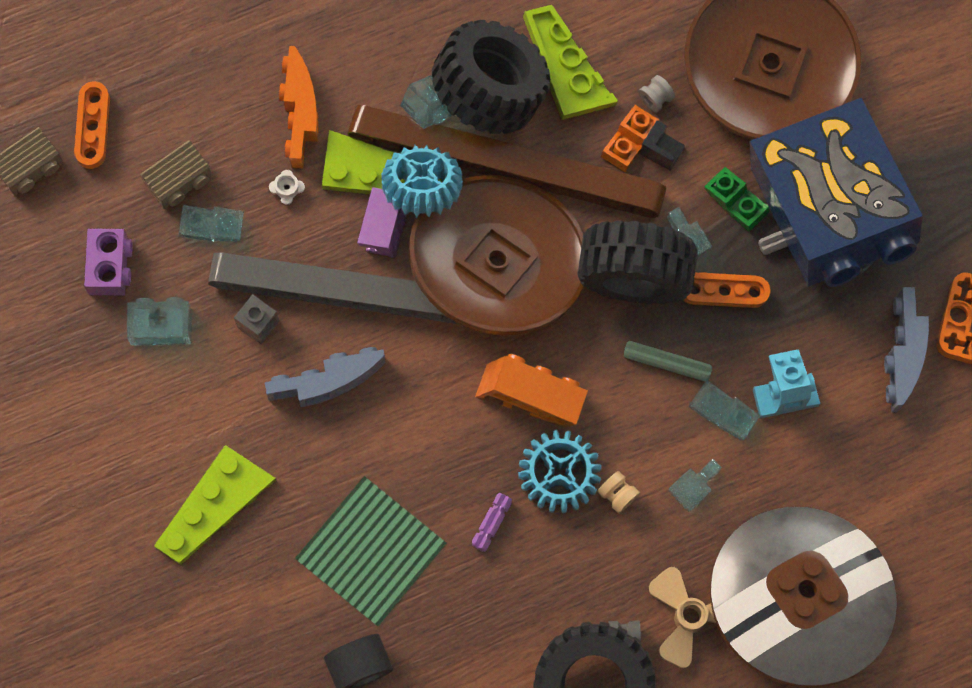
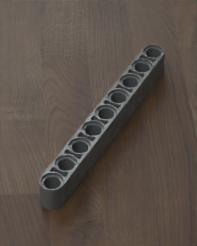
(322, 286)

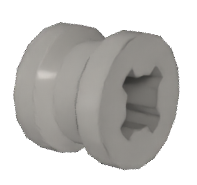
(656, 93)

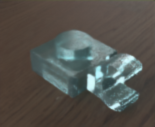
(694, 231)
(693, 487)

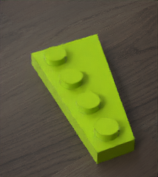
(573, 80)
(353, 165)
(216, 499)

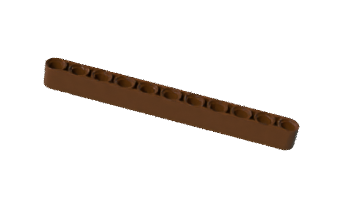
(501, 158)

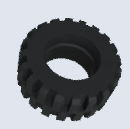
(476, 96)
(637, 262)
(599, 641)

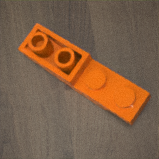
(301, 105)

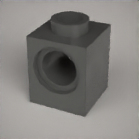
(256, 319)

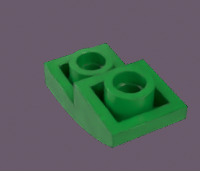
(736, 200)

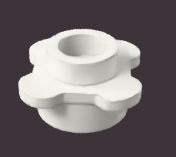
(286, 178)

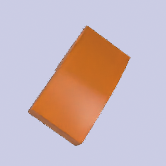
(629, 138)

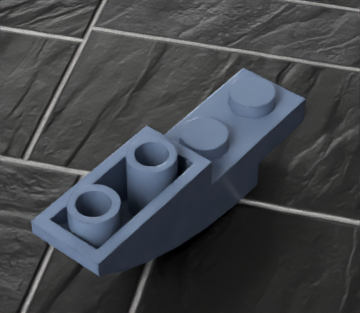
(906, 360)
(340, 376)

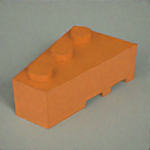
(533, 390)

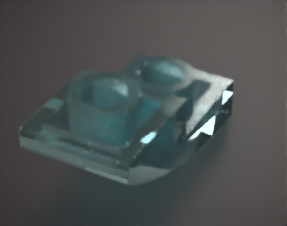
(209, 224)
(724, 411)

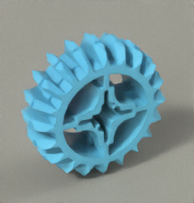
(421, 172)
(568, 482)

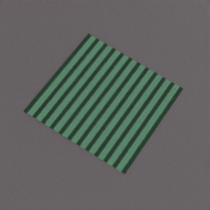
(371, 551)

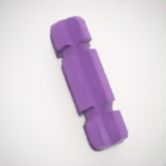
(491, 522)

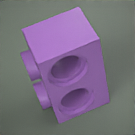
(101, 262)

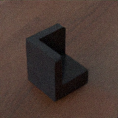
(661, 147)

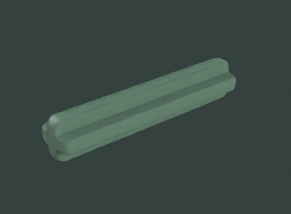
(667, 361)

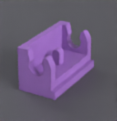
(381, 225)

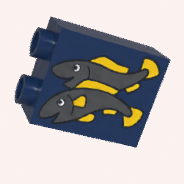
(836, 194)

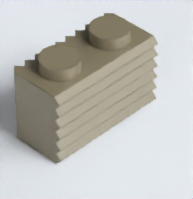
(28, 161)
(177, 175)

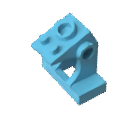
(791, 387)

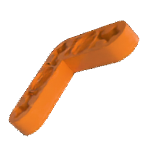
(954, 329)

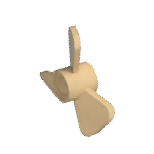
(670, 589)

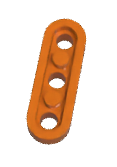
(88, 114)
(737, 286)

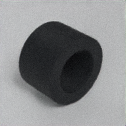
(358, 662)

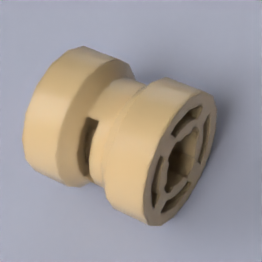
(623, 497)

